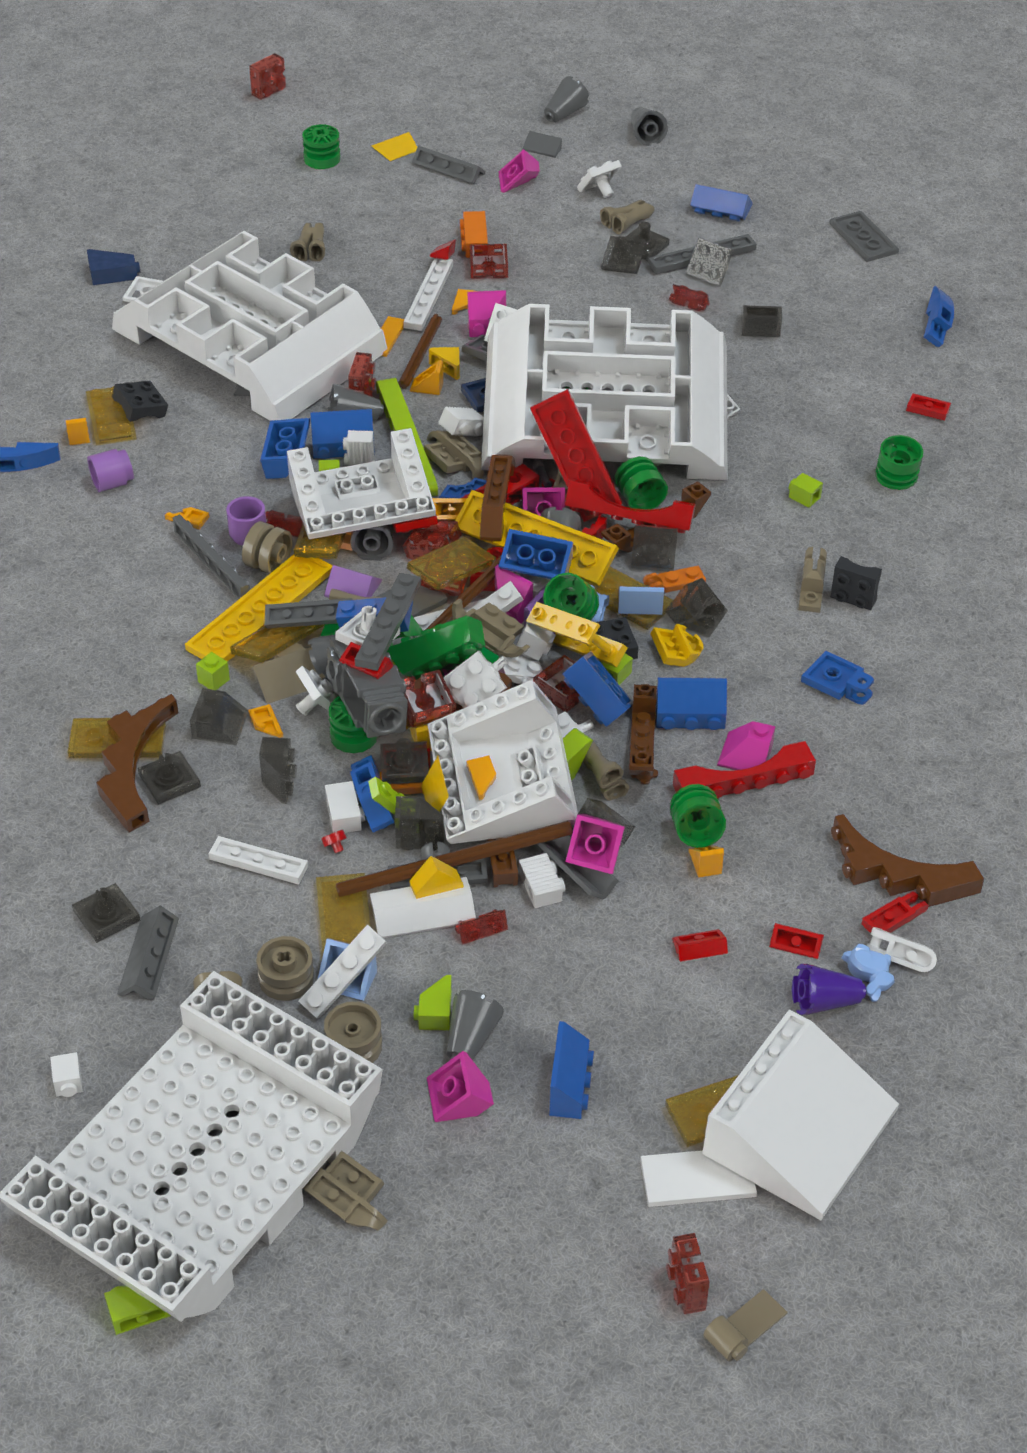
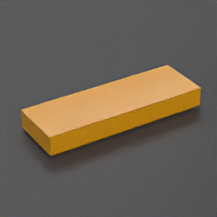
(392, 329)

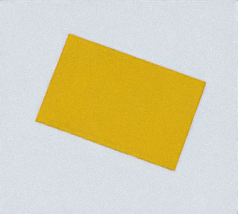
(396, 147)
(435, 787)

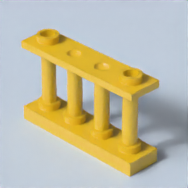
(576, 633)

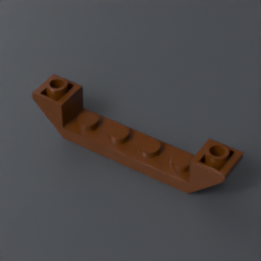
(495, 496)
(617, 535)
(643, 730)

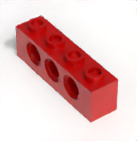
(522, 478)

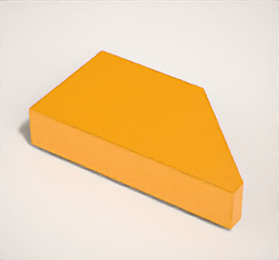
(461, 301)
(193, 515)
(265, 720)
(482, 774)

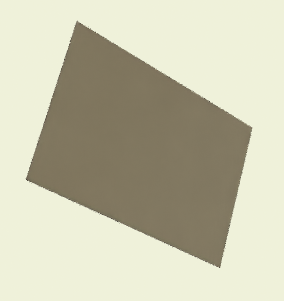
(279, 675)

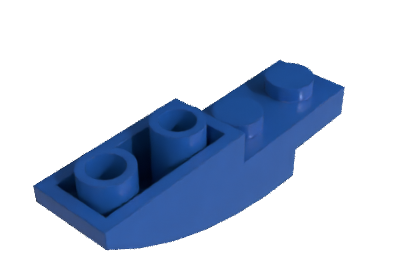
(940, 316)
(28, 456)
(361, 773)

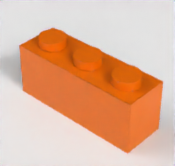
(473, 230)

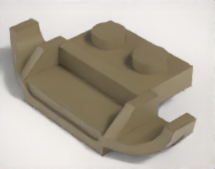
(454, 453)
(498, 628)
(347, 1191)

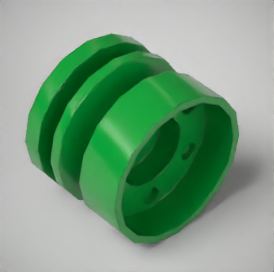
(321, 146)
(899, 462)
(641, 483)
(566, 588)
(344, 732)
(697, 815)

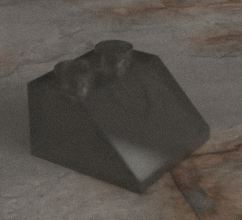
(217, 717)

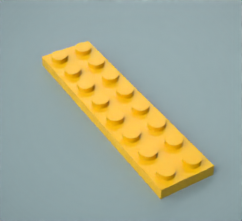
(590, 554)
(284, 585)

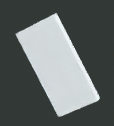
(691, 1179)

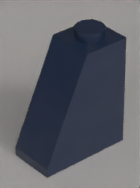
(111, 266)

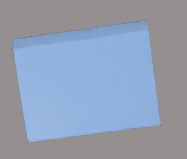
(640, 600)
(360, 986)

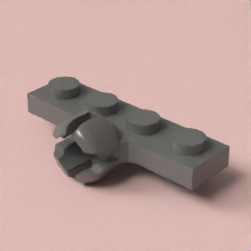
(474, 871)

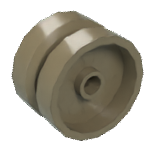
(266, 547)
(285, 968)
(356, 1028)

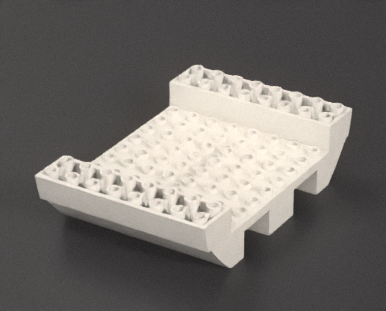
(258, 325)
(678, 362)
(296, 1106)

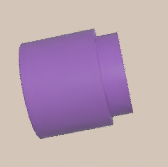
(110, 469)
(242, 515)

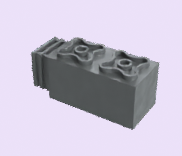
(371, 702)

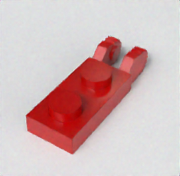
(895, 913)

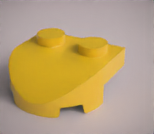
(677, 645)

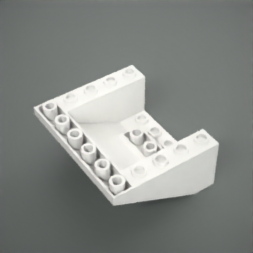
(361, 493)
(529, 759)
(798, 1117)

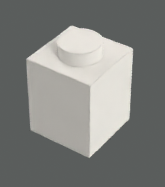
(66, 1074)

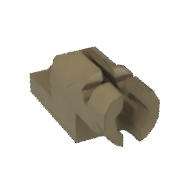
(812, 582)

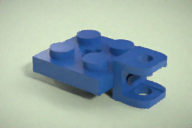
(846, 682)

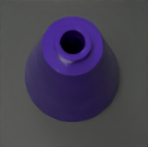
(825, 989)

